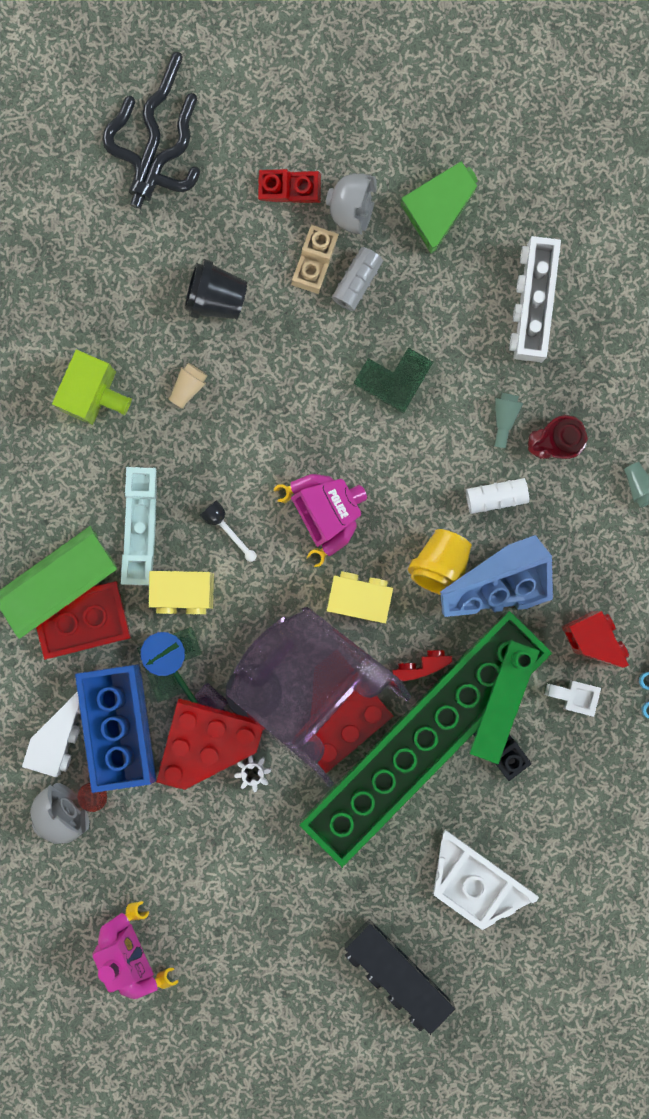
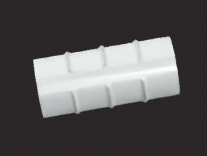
(497, 496)

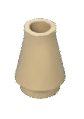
(187, 385)

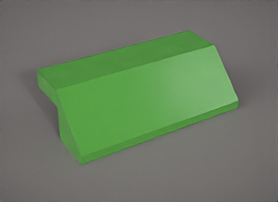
(55, 582)

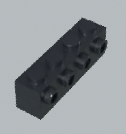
(399, 976)

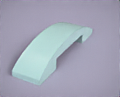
(139, 525)

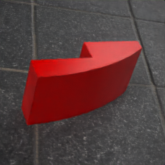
(288, 186)
(431, 663)

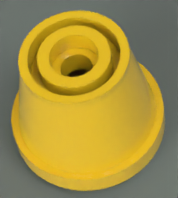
(440, 561)

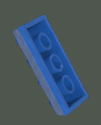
(115, 728)

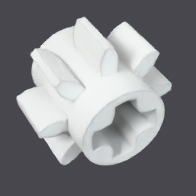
(254, 781)

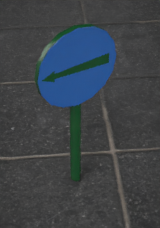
(164, 655)

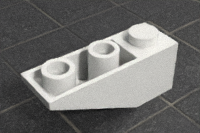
(51, 743)

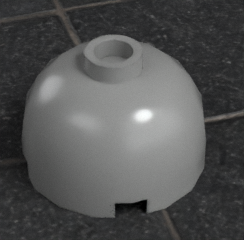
(352, 202)
(57, 816)

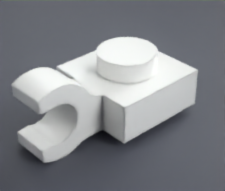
(578, 697)

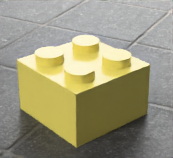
(181, 590)
(360, 598)

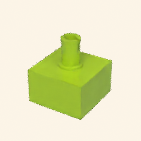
(87, 389)

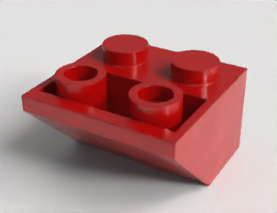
(594, 639)

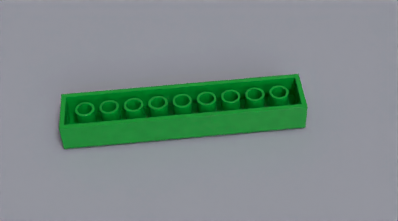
(415, 745)

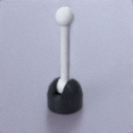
(215, 516)

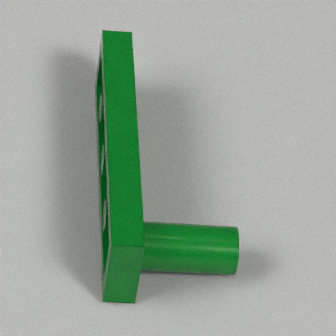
(504, 702)

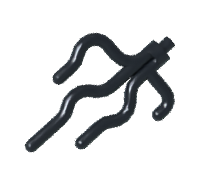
(146, 169)

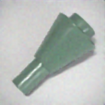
(507, 410)

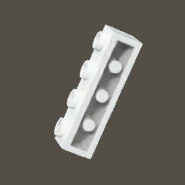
(537, 299)

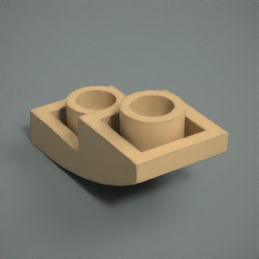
(314, 259)

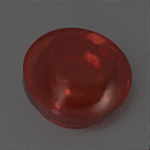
(91, 801)

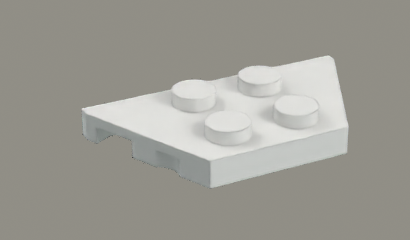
(476, 885)

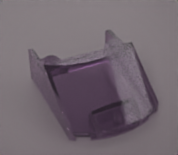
(300, 678)

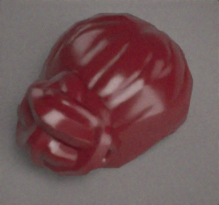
(560, 439)

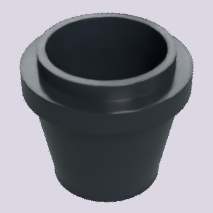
(214, 292)

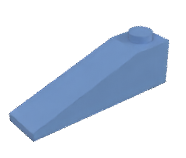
(512, 577)

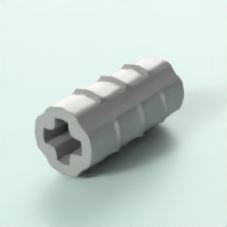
(357, 278)

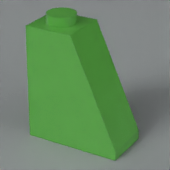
(439, 203)

